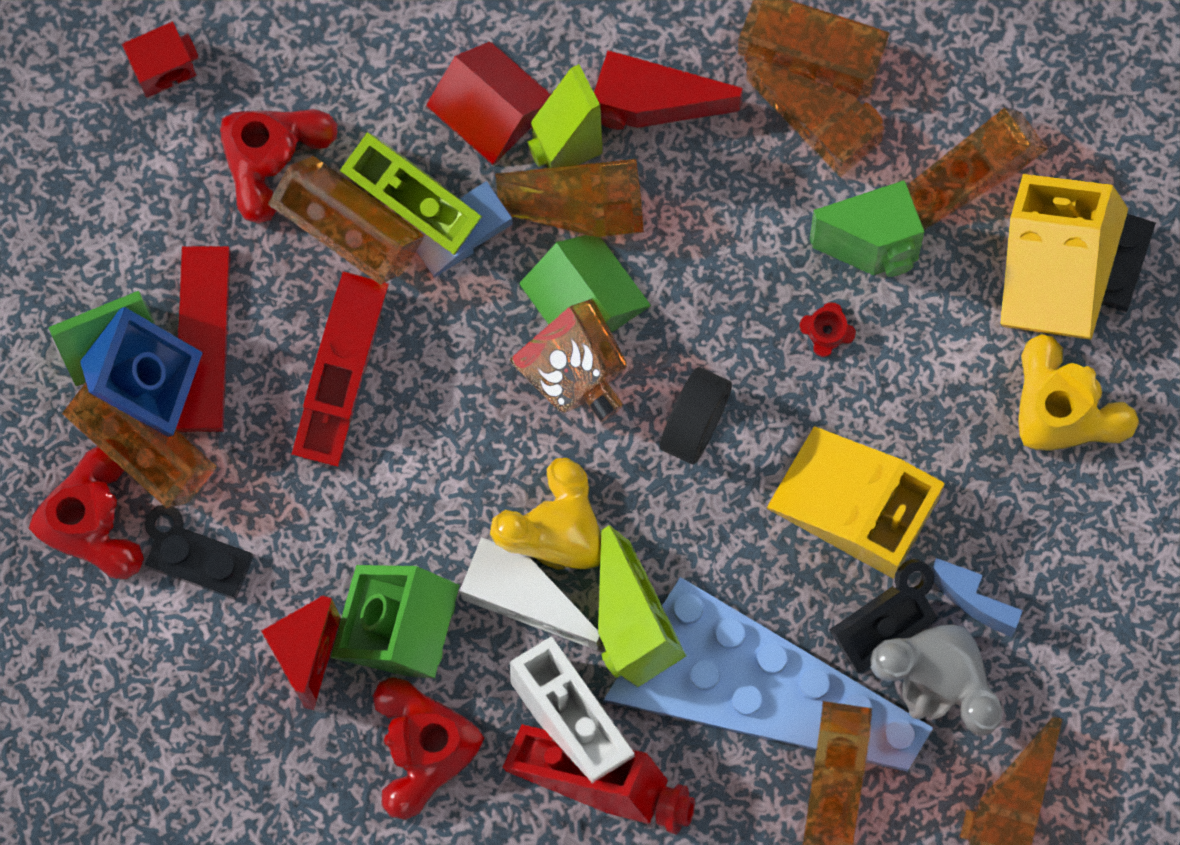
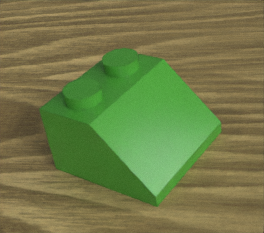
(871, 230)
(396, 619)

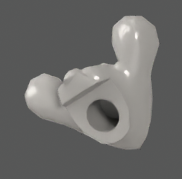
(938, 672)

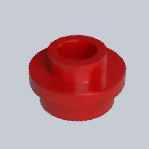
(674, 808)

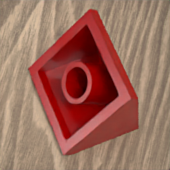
(487, 100)
(304, 646)

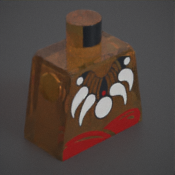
(574, 361)

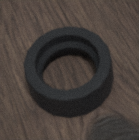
(695, 415)

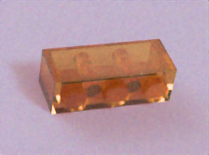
(814, 44)
(346, 219)
(161, 464)

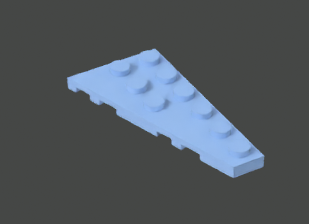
(759, 684)

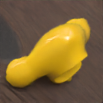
(1061, 403)
(556, 531)

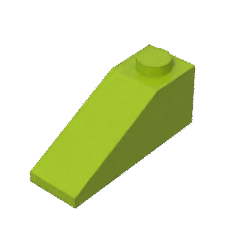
(568, 124)
(411, 192)
(631, 617)

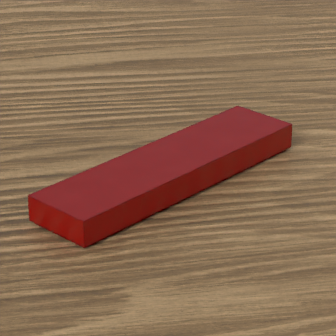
(205, 327)

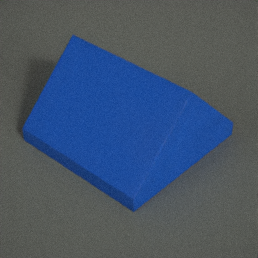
(141, 370)

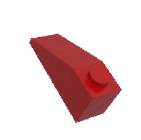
(652, 94)
(625, 792)

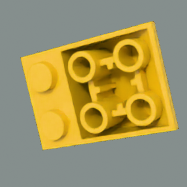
(1060, 254)
(857, 499)

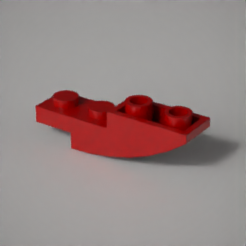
(339, 369)

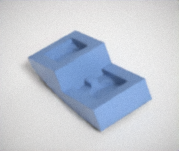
(494, 220)
(961, 588)

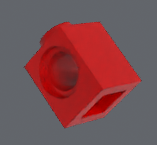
(161, 58)

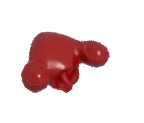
(261, 146)
(81, 515)
(423, 740)

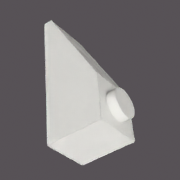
(522, 591)
(568, 710)

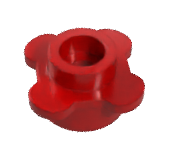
(831, 316)

